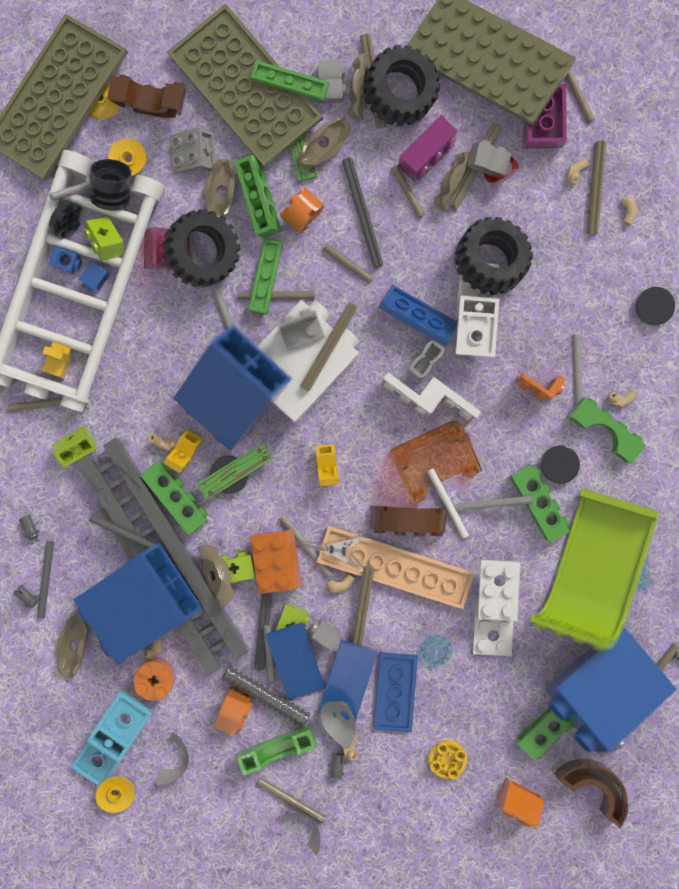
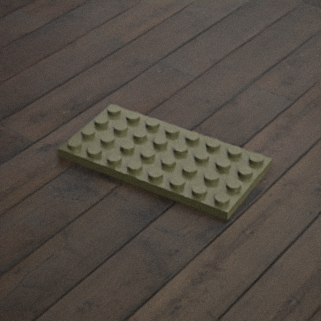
(492, 57)
(219, 64)
(57, 95)

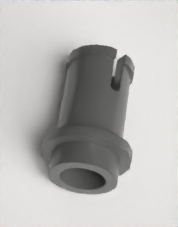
(29, 527)
(27, 598)
(337, 766)

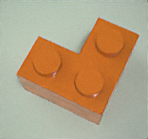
(232, 711)

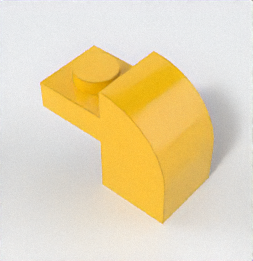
(57, 360)
(184, 451)
(327, 465)

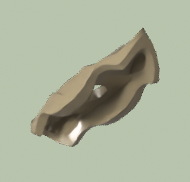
(356, 86)
(335, 133)
(221, 175)
(452, 181)
(219, 580)
(68, 659)

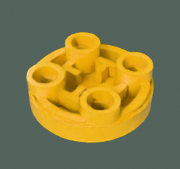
(447, 759)

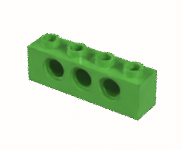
(258, 196)
(152, 478)
(560, 525)
(527, 741)

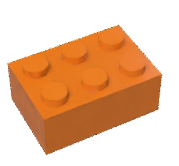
(276, 561)

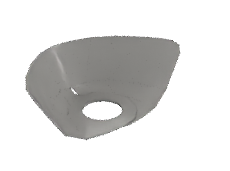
(338, 728)
(169, 775)
(314, 841)

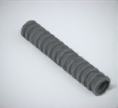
(266, 696)

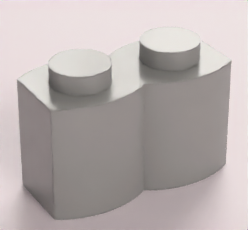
(333, 72)
(489, 159)
(422, 364)
(324, 634)

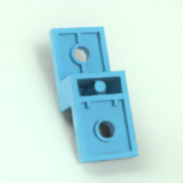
(112, 738)

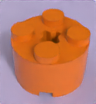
(302, 210)
(146, 686)

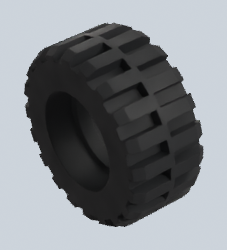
(415, 66)
(221, 235)
(506, 238)

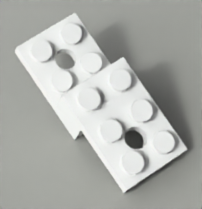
(476, 313)
(430, 397)
(496, 607)

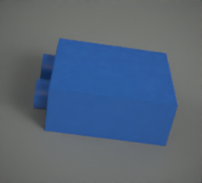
(231, 387)
(137, 604)
(609, 693)

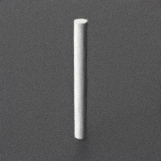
(447, 502)

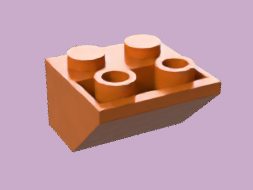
(520, 803)

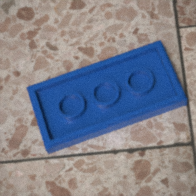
(418, 315)
(295, 660)
(349, 677)
(395, 692)

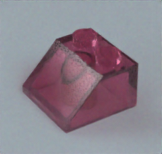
(153, 248)

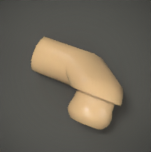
(574, 171)
(339, 587)
(351, 753)

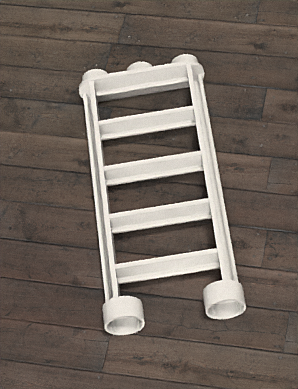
(72, 165)

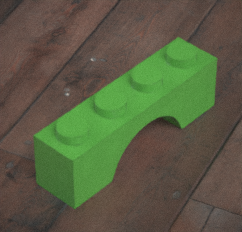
(625, 445)
(290, 743)

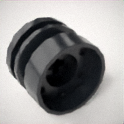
(110, 184)

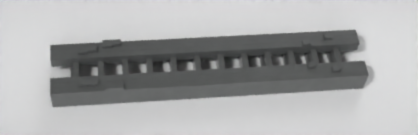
(174, 544)

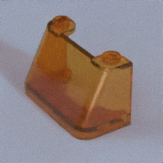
(442, 448)

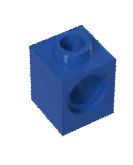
(58, 257)
(94, 277)

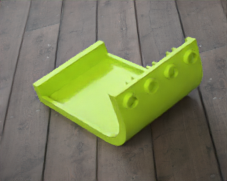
(599, 570)

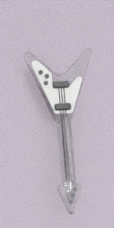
(338, 549)

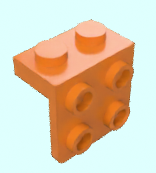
(554, 387)

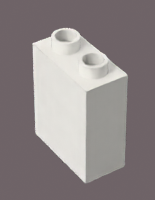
(298, 361)

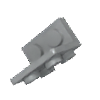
(192, 150)
(300, 329)

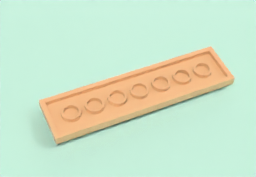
(404, 569)

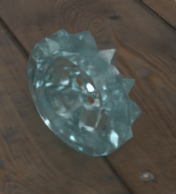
(432, 658)

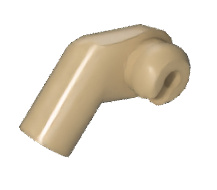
(630, 204)
(621, 401)
(161, 444)
(153, 650)

